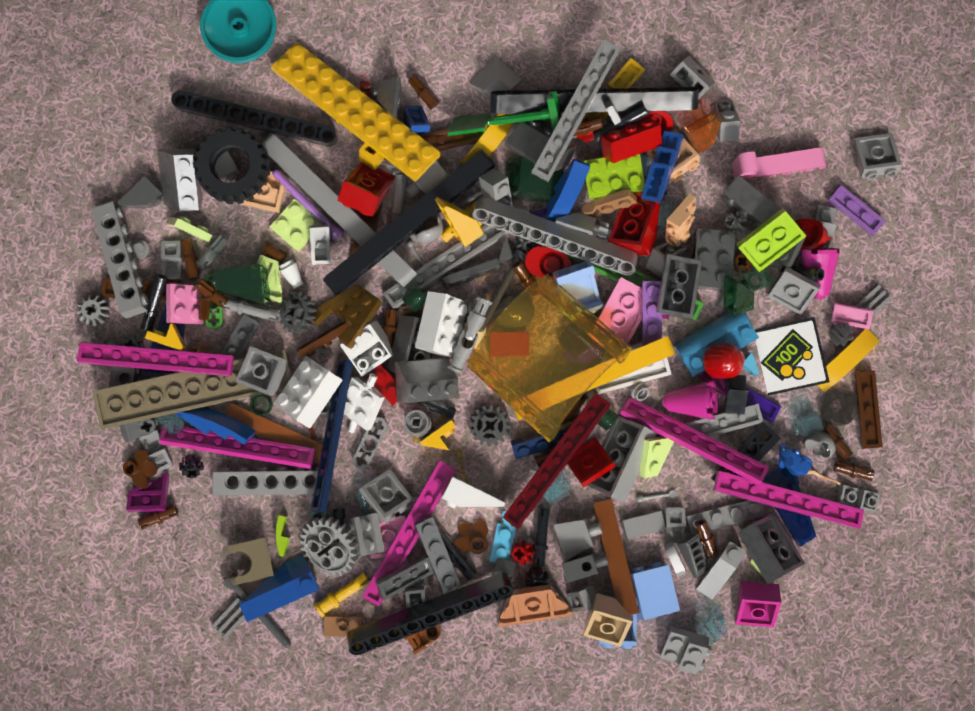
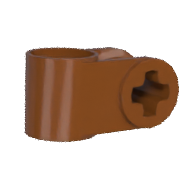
(423, 639)

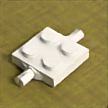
(362, 403)

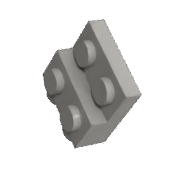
(877, 156)
(386, 496)
(367, 534)
(686, 650)

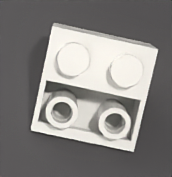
(369, 349)

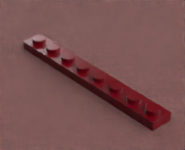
(557, 461)

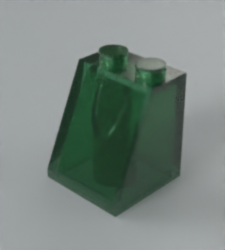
(528, 186)
(244, 282)

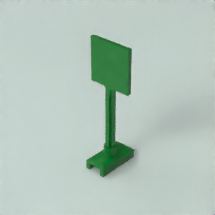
(479, 122)

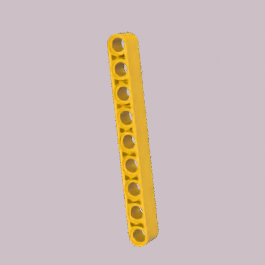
(635, 360)

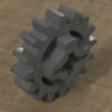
(297, 312)
(499, 435)

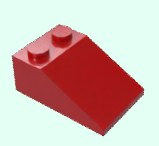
(365, 189)
(636, 226)

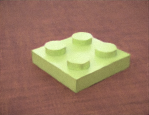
(294, 225)

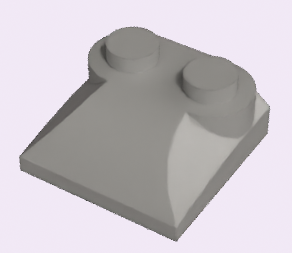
(261, 371)

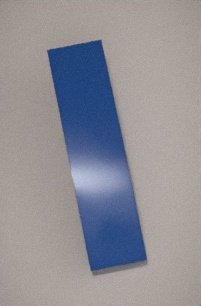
(662, 167)
(567, 190)
(221, 424)

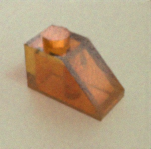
(703, 131)

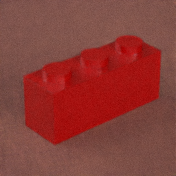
(631, 140)

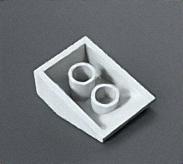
(465, 495)

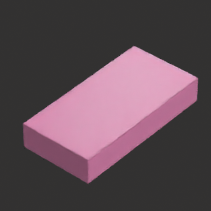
(852, 315)

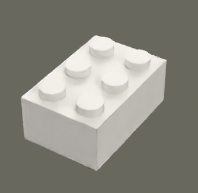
(441, 324)
(307, 392)

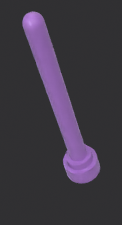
(334, 230)

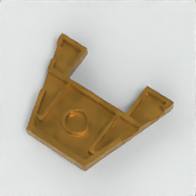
(354, 307)

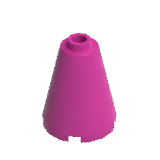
(825, 260)
(693, 400)

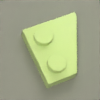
(184, 224)
(274, 277)
(653, 455)

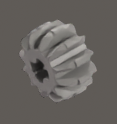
(90, 317)

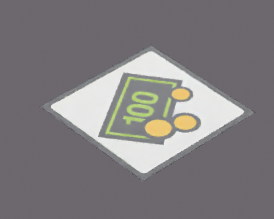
(791, 356)

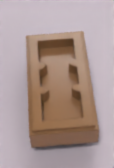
(341, 624)

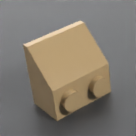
(607, 621)

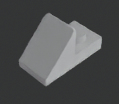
(826, 216)
(320, 244)
(581, 599)

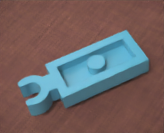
(502, 541)

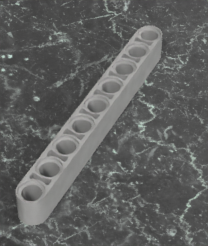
(555, 236)

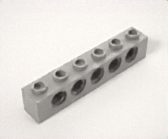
(103, 216)
(222, 486)

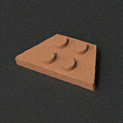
(533, 605)

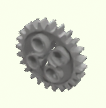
(320, 534)

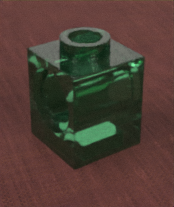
(763, 277)

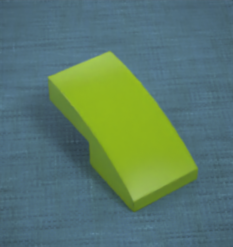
(281, 540)

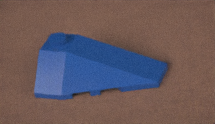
(287, 585)

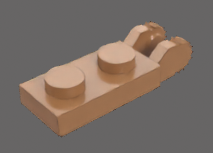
(609, 203)

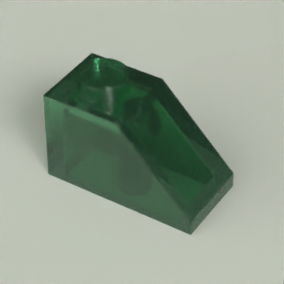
(737, 297)

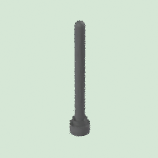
(517, 256)
(265, 619)

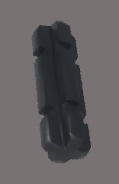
(439, 407)

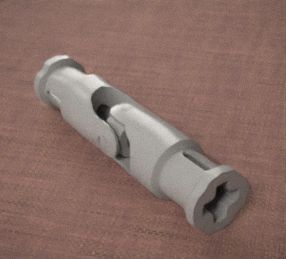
(474, 323)

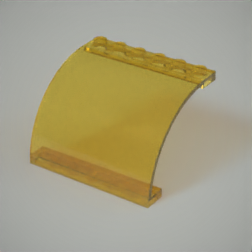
(545, 354)

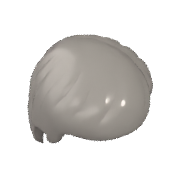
(430, 231)

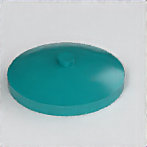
(238, 29)

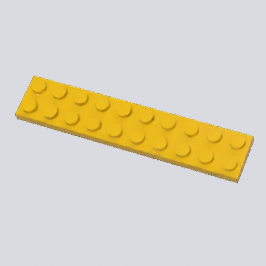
(355, 111)

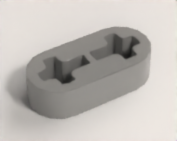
(675, 558)

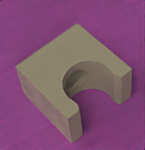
(257, 560)

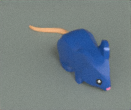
(797, 464)

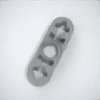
(362, 445)

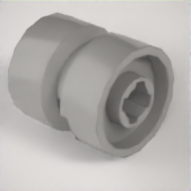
(418, 423)

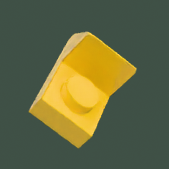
(172, 339)
(435, 441)

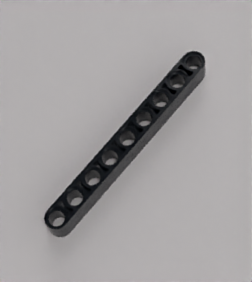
(246, 115)
(429, 614)

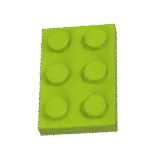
(609, 178)
(771, 240)

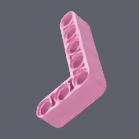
(750, 167)

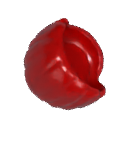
(723, 360)

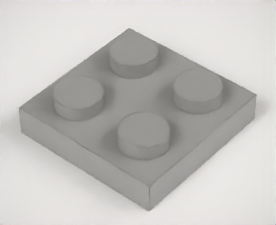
(794, 290)

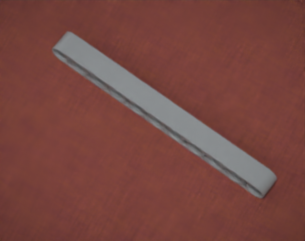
(328, 202)

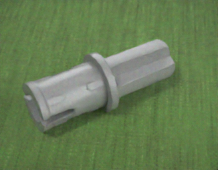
(212, 252)

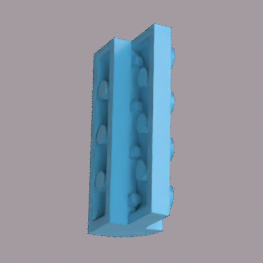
(722, 330)

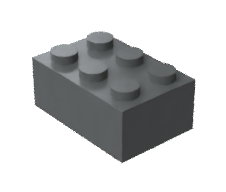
(716, 252)

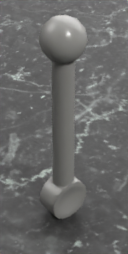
(410, 244)
(671, 493)

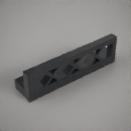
(761, 451)

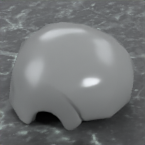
(825, 441)

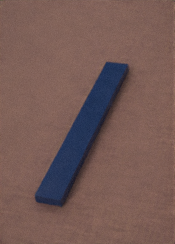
(331, 438)

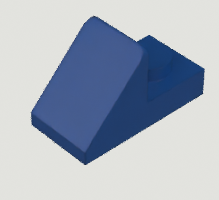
(416, 119)

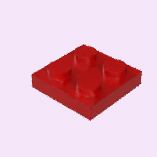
(590, 462)

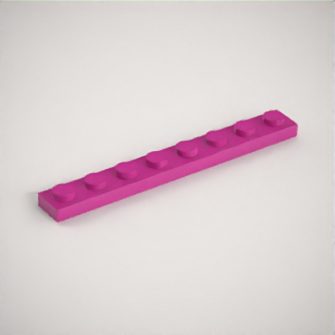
(155, 359)
(695, 441)
(253, 449)
(788, 500)
(408, 535)

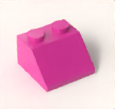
(758, 604)

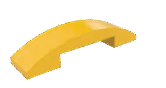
(489, 139)
(849, 357)

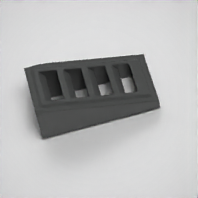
(687, 553)

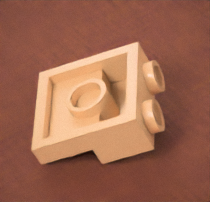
(687, 160)
(271, 196)
(680, 221)

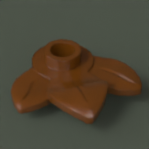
(142, 468)
(469, 534)

